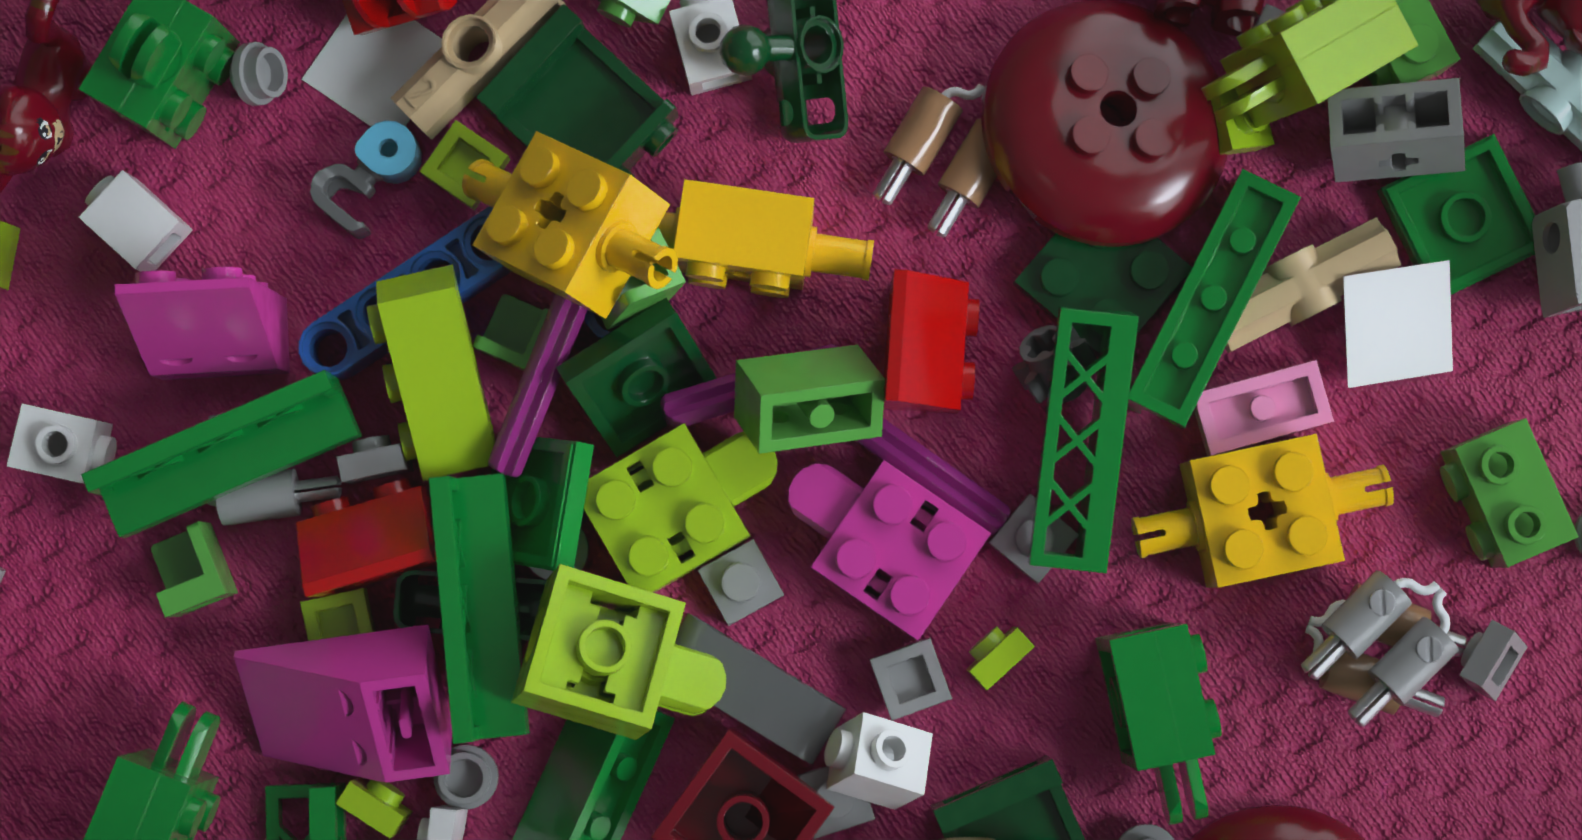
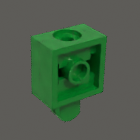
(162, 67)
(1161, 709)
(155, 793)

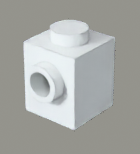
(698, 32)
(134, 221)
(60, 443)
(878, 760)

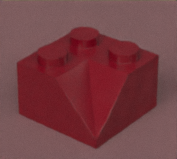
(744, 797)

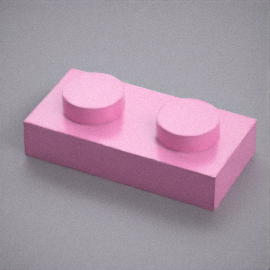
(1262, 408)

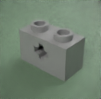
(1397, 130)

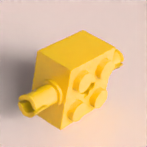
(571, 224)
(756, 240)
(1303, 501)

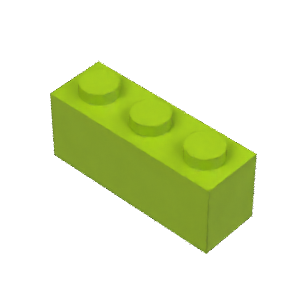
(433, 372)

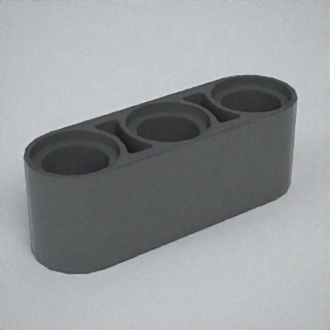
(765, 694)

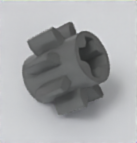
(1038, 354)

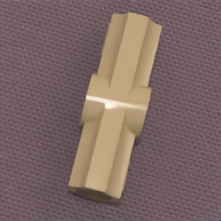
(449, 80)
(1312, 280)

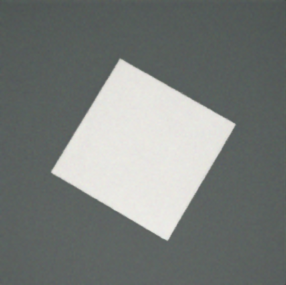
(370, 68)
(1398, 323)

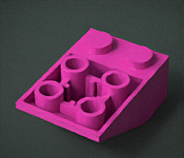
(206, 325)
(352, 704)

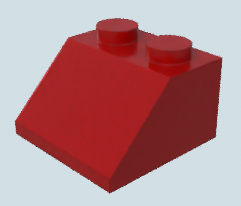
(927, 343)
(366, 541)

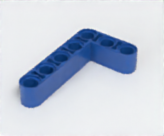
(352, 319)

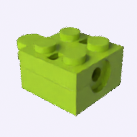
(1309, 56)
(675, 504)
(614, 663)

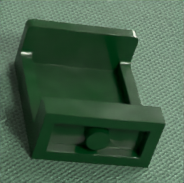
(579, 96)
(1012, 806)

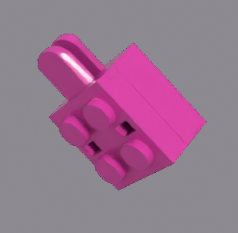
(887, 541)

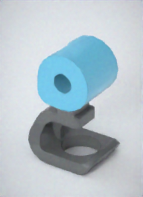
(384, 154)

